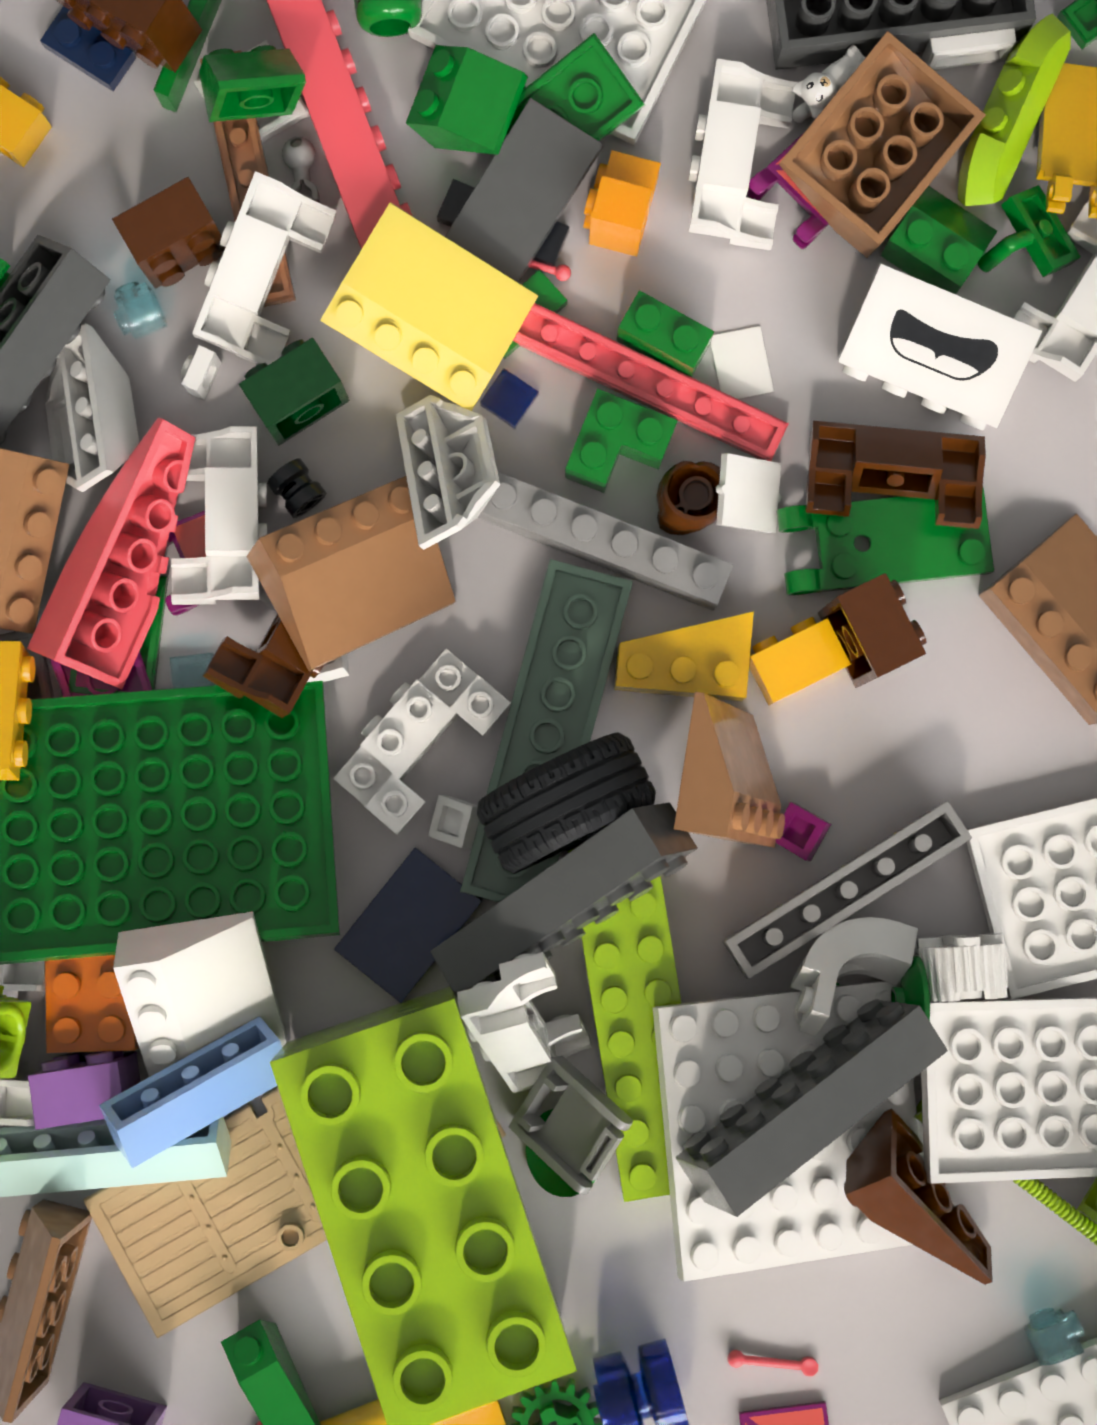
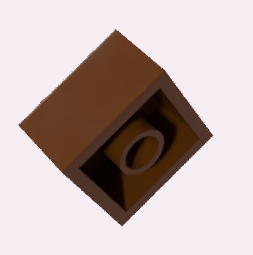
(170, 233)

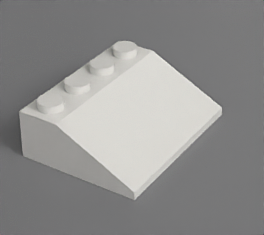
(194, 985)

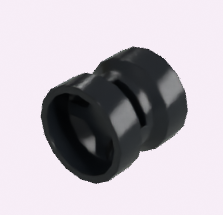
(296, 488)

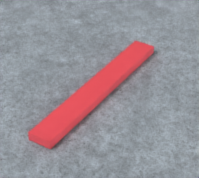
(651, 383)

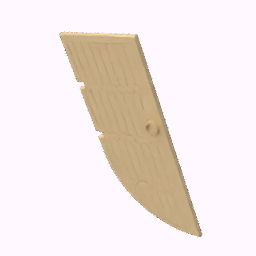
(211, 1237)

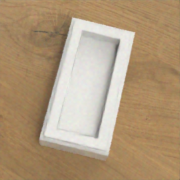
(969, 49)

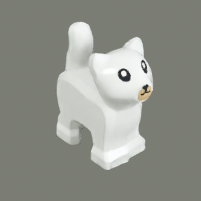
(820, 88)

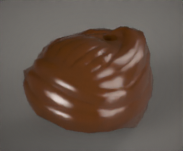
(688, 488)

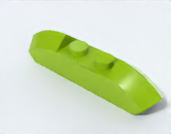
(1012, 112)

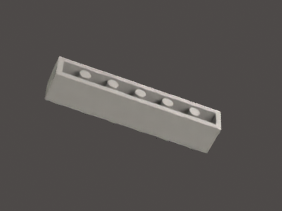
(607, 542)
(847, 890)

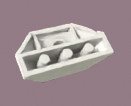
(90, 411)
(446, 466)

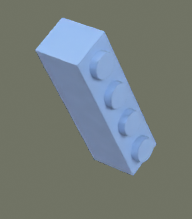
(192, 1092)

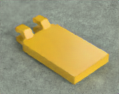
(1069, 138)

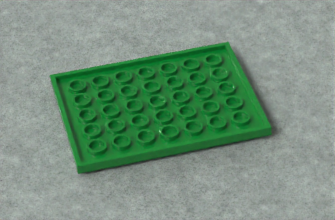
(165, 817)

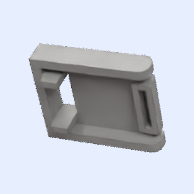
(580, 1129)

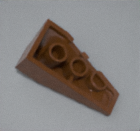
(892, 1190)

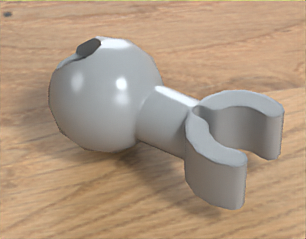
(300, 160)

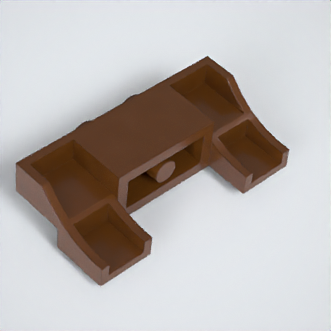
(896, 464)
(268, 676)

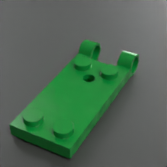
(900, 540)

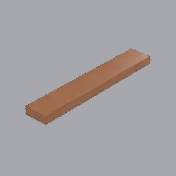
(242, 156)

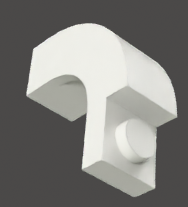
(854, 946)

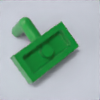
(1036, 231)

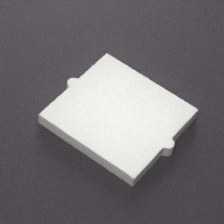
(748, 493)

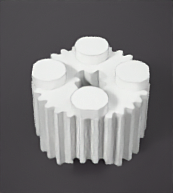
(964, 966)

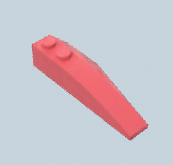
(114, 571)

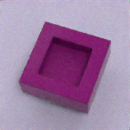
(802, 832)

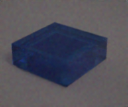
(509, 398)

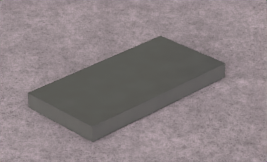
(524, 190)

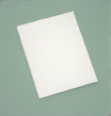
(742, 363)

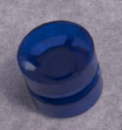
(647, 1394)

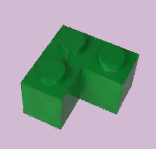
(617, 429)

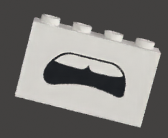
(938, 347)

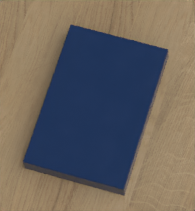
(406, 922)

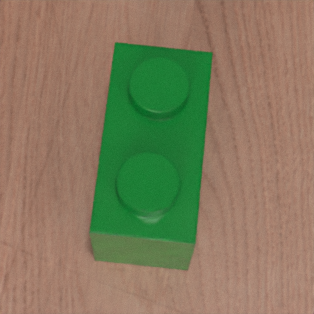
(664, 334)

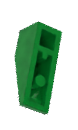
(269, 1375)

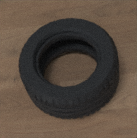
(564, 801)

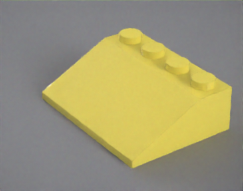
(429, 307)

